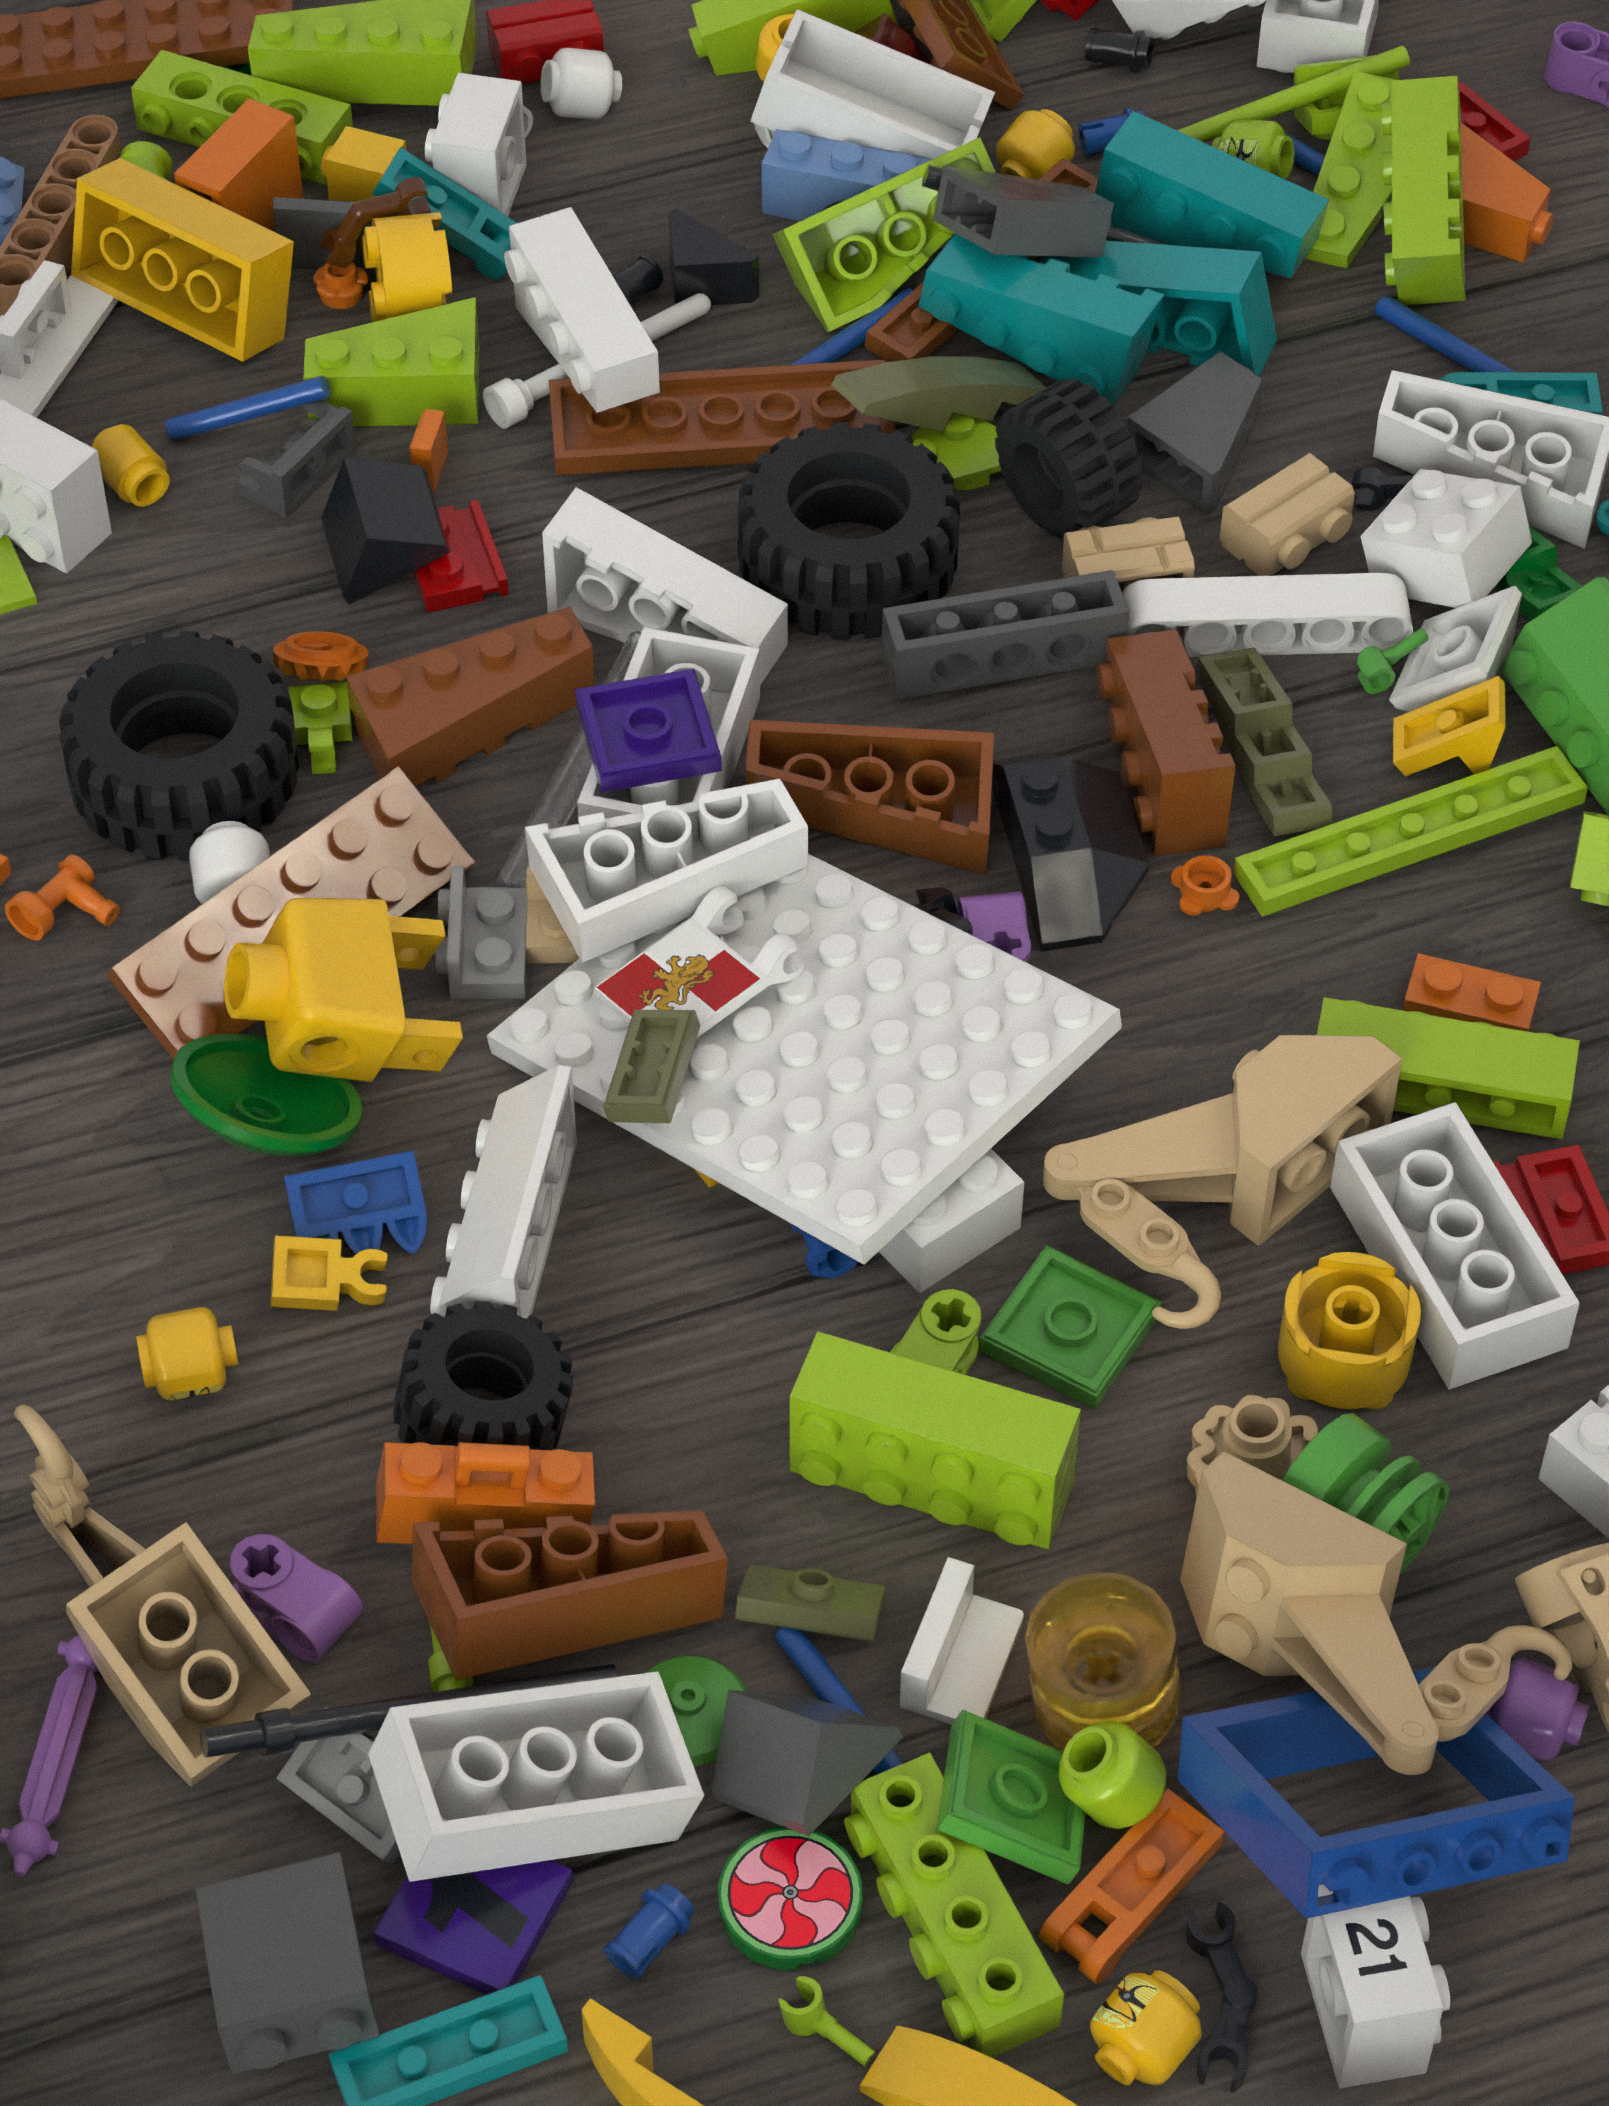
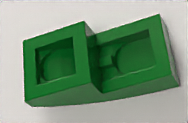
(1539, 578)

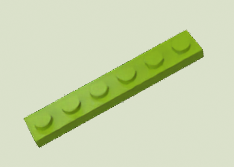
(1409, 830)

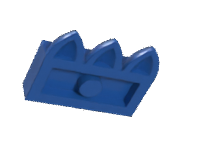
(359, 1201)

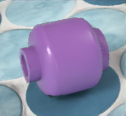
(1539, 1709)

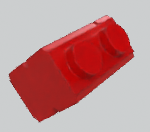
(534, 32)

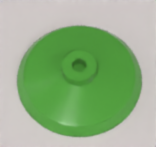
(698, 1699)

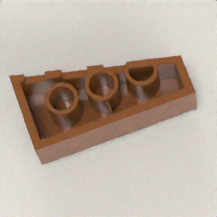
(469, 695)
(1166, 742)
(884, 785)
(565, 1586)

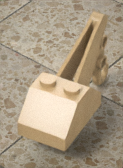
(1257, 1149)
(1312, 1596)
(162, 1624)

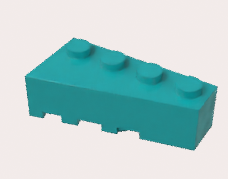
(1205, 197)
(1209, 300)
(1044, 314)

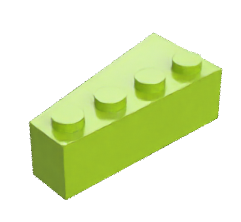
(368, 50)
(1426, 191)

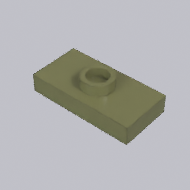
(652, 1066)
(810, 1602)

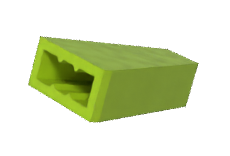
(731, 28)

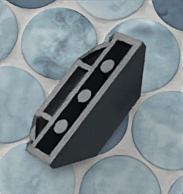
(1069, 844)

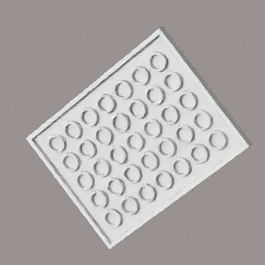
(857, 1079)

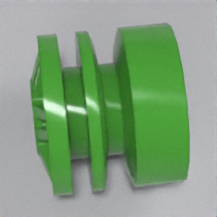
(1351, 1472)

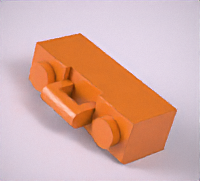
(479, 1484)

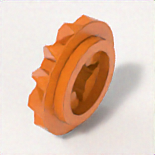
(320, 656)

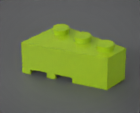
(402, 366)

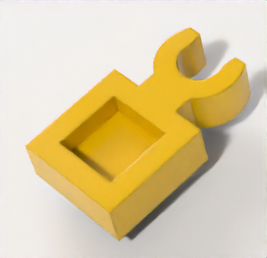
(313, 1273)

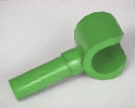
(1375, 665)

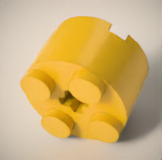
(408, 264)
(1348, 1332)

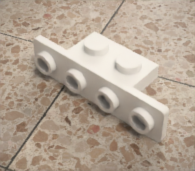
(47, 334)

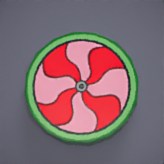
(790, 1898)

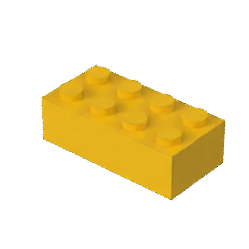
(181, 259)

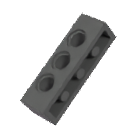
(1001, 634)

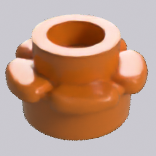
(339, 286)

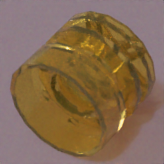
(1100, 1654)

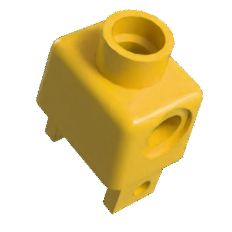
(334, 989)

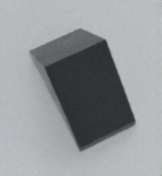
(710, 263)

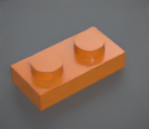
(1471, 993)

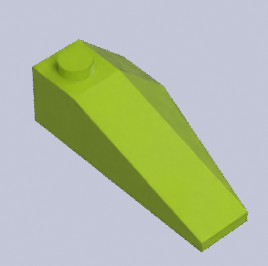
(870, 244)

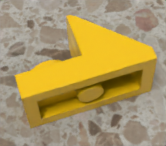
(1454, 726)

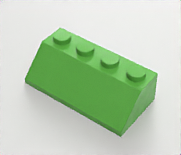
(1564, 680)

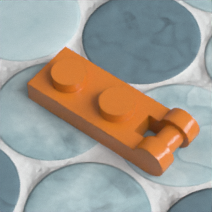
(1132, 1885)

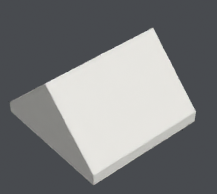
(1461, 651)

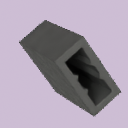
(286, 1963)

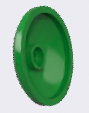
(254, 1106)

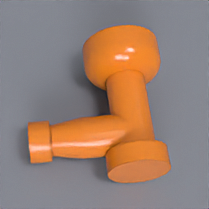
(33, 912)

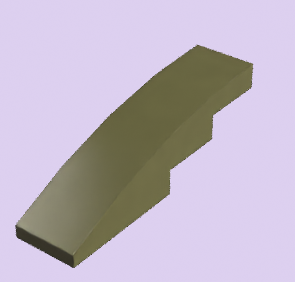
(932, 388)
(1264, 742)

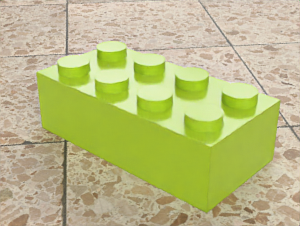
(933, 1440)

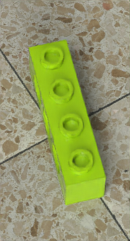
(194, 98)

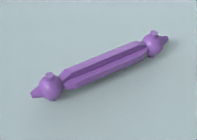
(53, 1759)

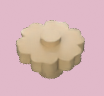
(1252, 1431)

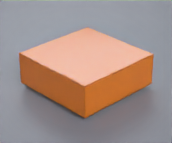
(430, 445)

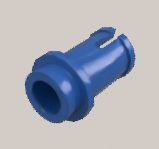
(1097, 134)
(650, 1930)

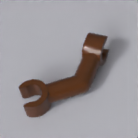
(343, 239)

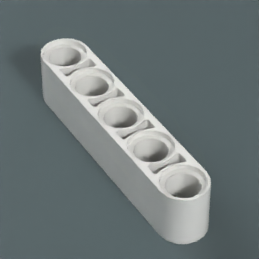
(1274, 612)

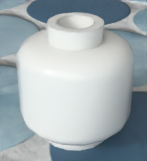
(580, 83)
(223, 856)

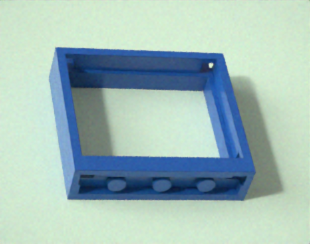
(1239, 1747)

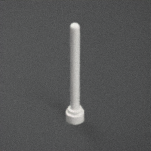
(511, 400)

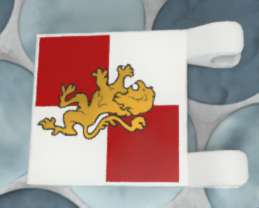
(698, 969)

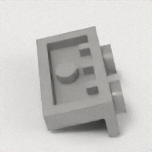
(483, 941)
(341, 1785)

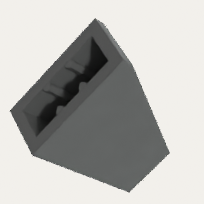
(1022, 214)
(1198, 430)

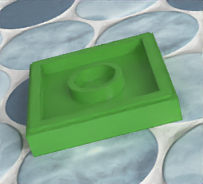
(1070, 1327)
(1008, 1798)

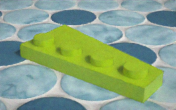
(1354, 173)

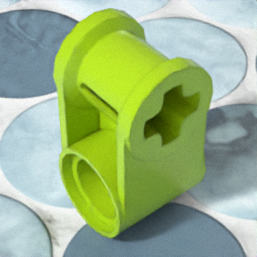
(944, 1332)

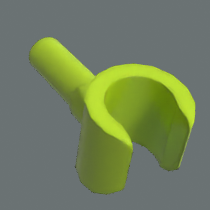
(816, 2019)

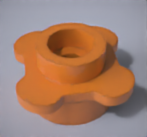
(1204, 885)

